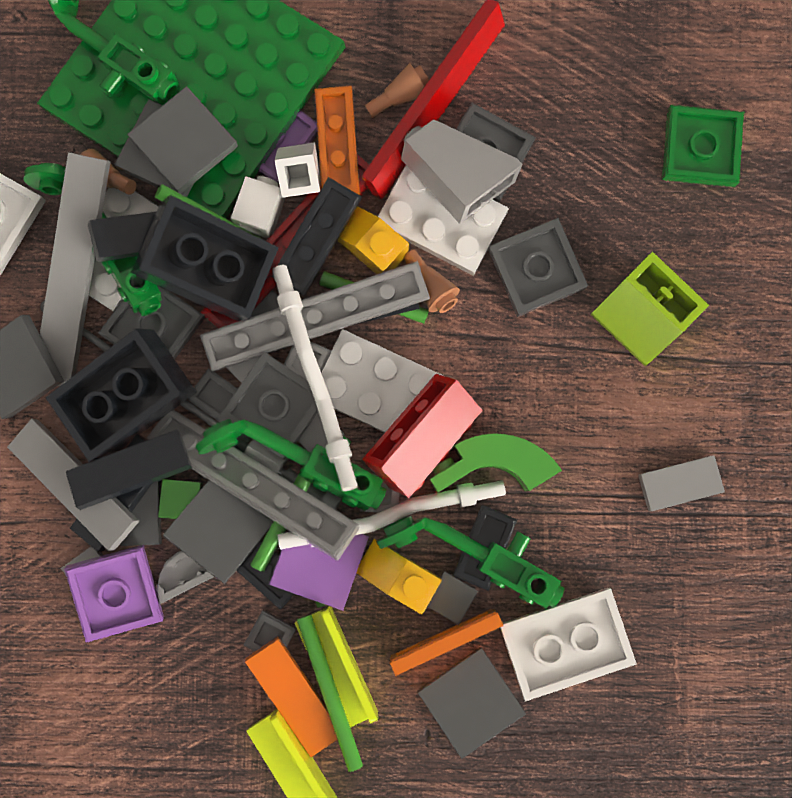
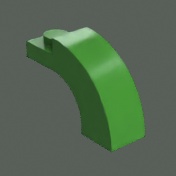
(512, 454)

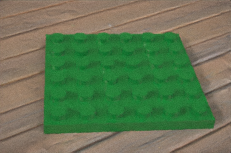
(239, 57)

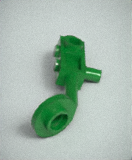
(124, 60)
(145, 300)
(315, 463)
(501, 564)

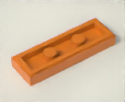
(337, 136)
(445, 641)
(292, 695)

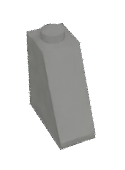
(458, 167)

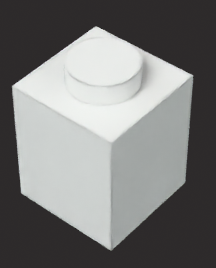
(298, 169)
(258, 206)

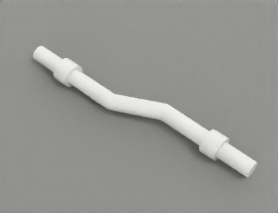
(337, 447)
(465, 495)

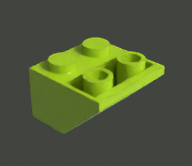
(649, 309)

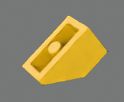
(373, 242)
(398, 577)

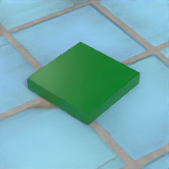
(703, 145)

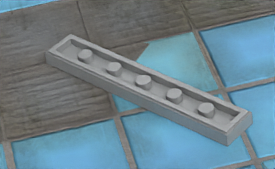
(73, 260)
(320, 314)
(264, 490)

